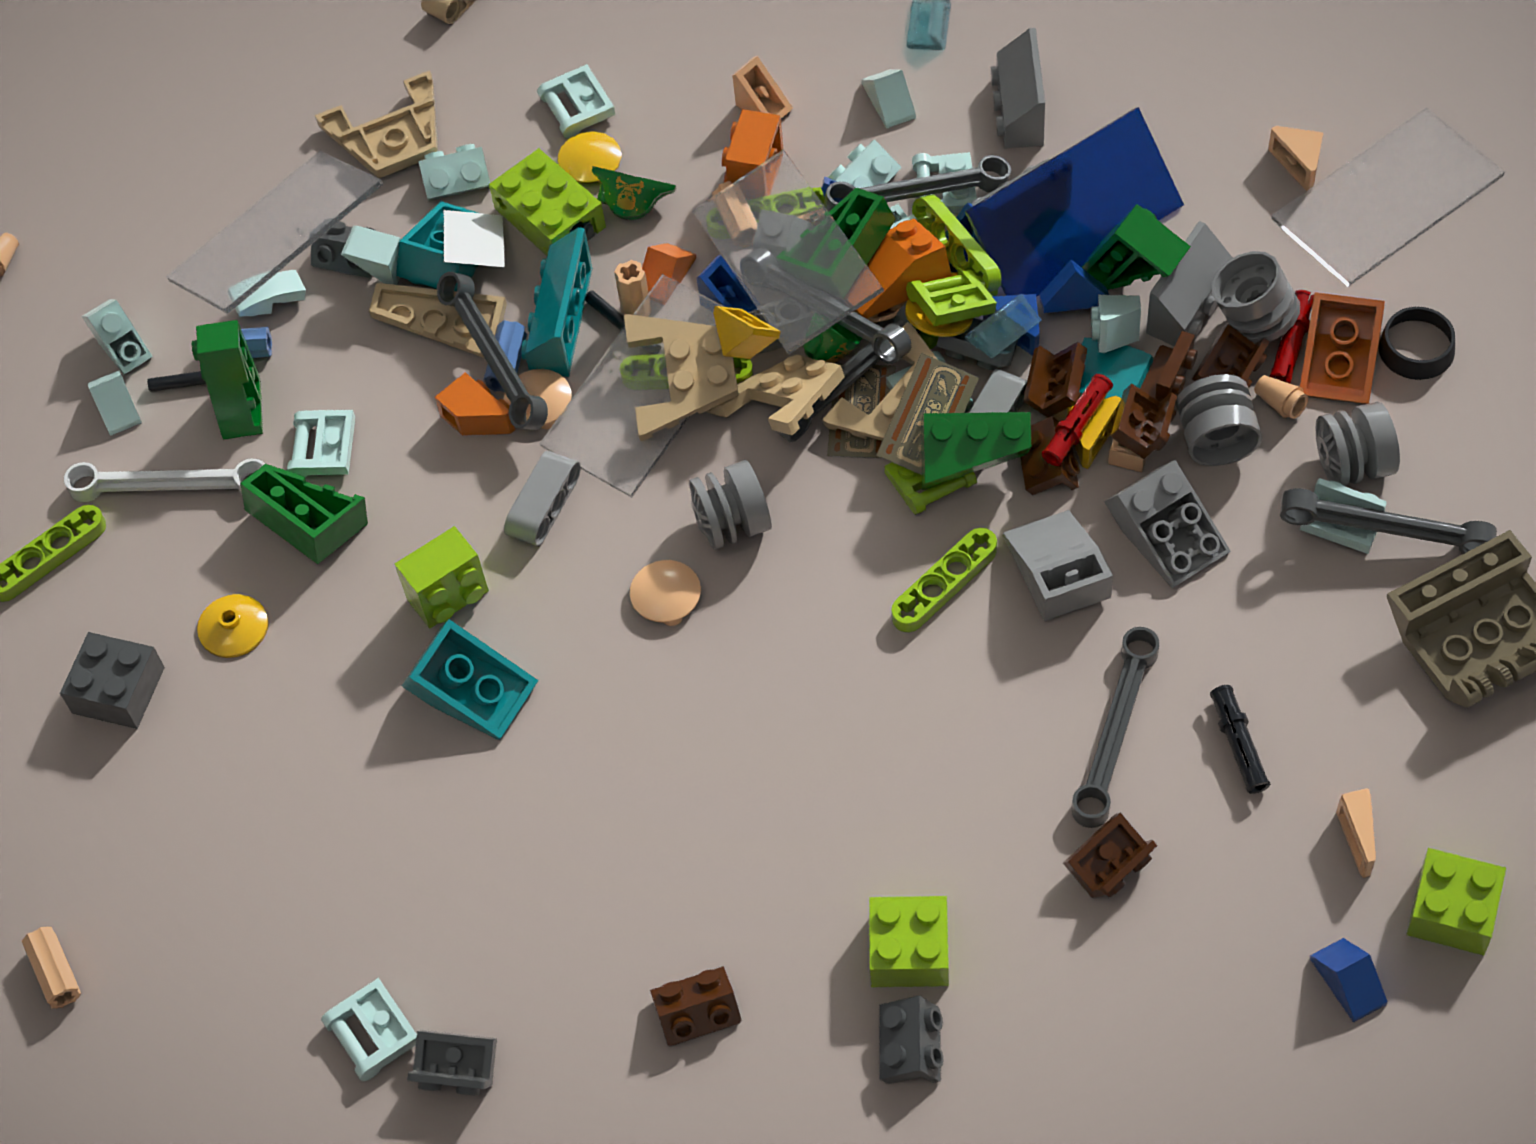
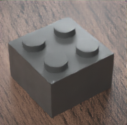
(112, 680)

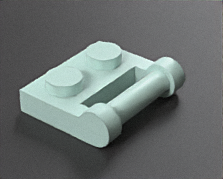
(585, 95)
(953, 200)
(332, 442)
(381, 1021)

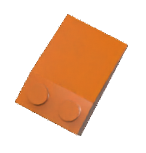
(902, 257)
(1342, 347)

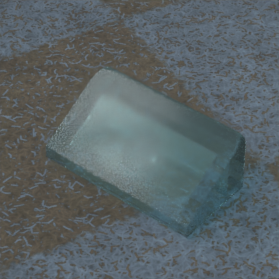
(928, 24)
(1004, 326)

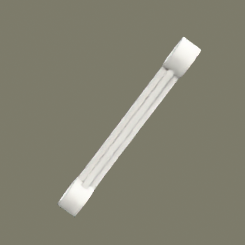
(155, 479)

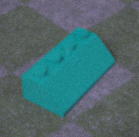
(559, 305)

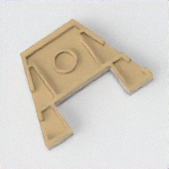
(393, 139)
(695, 370)
(790, 385)
(852, 419)

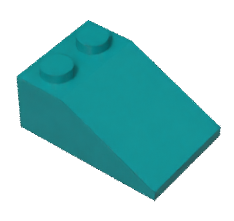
(423, 250)
(469, 681)

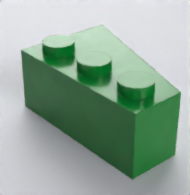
(303, 513)

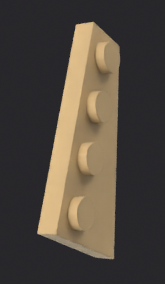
(423, 314)

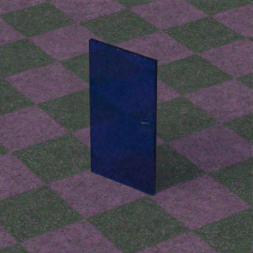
(1072, 203)

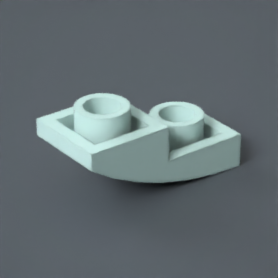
(281, 288)

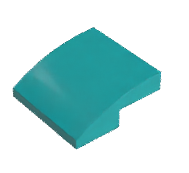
(1120, 365)

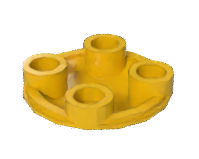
(589, 150)

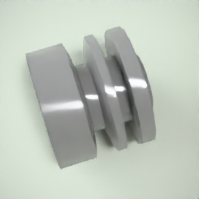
(1256, 296)
(1218, 420)
(1358, 444)
(730, 504)

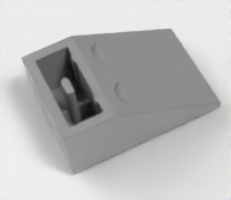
(1168, 524)
(1060, 564)

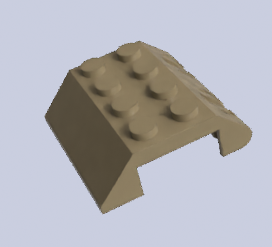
(1472, 620)

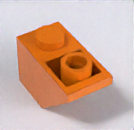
(472, 408)

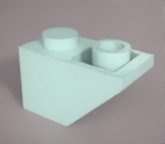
(1116, 321)
(117, 335)

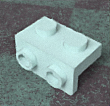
(867, 167)
(454, 172)
(1348, 536)

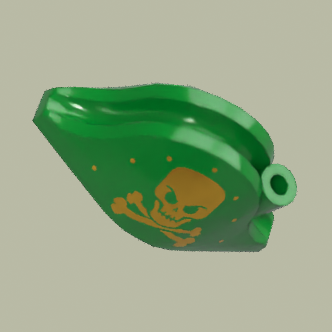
(630, 195)
(832, 344)

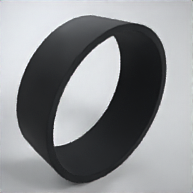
(1410, 367)

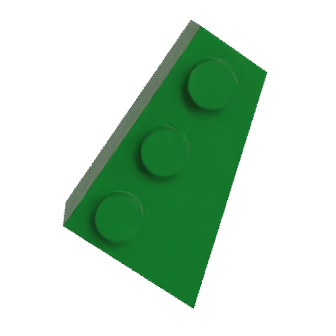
(863, 220)
(1136, 250)
(230, 378)
(970, 442)

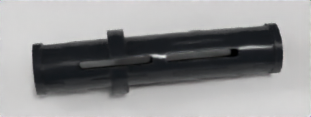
(1234, 724)

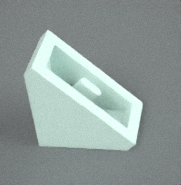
(890, 97)
(374, 253)
(114, 403)

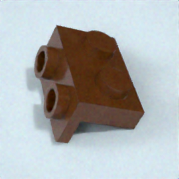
(1232, 355)
(1169, 368)
(1055, 379)
(1143, 421)
(1040, 474)
(1109, 857)
(696, 1006)

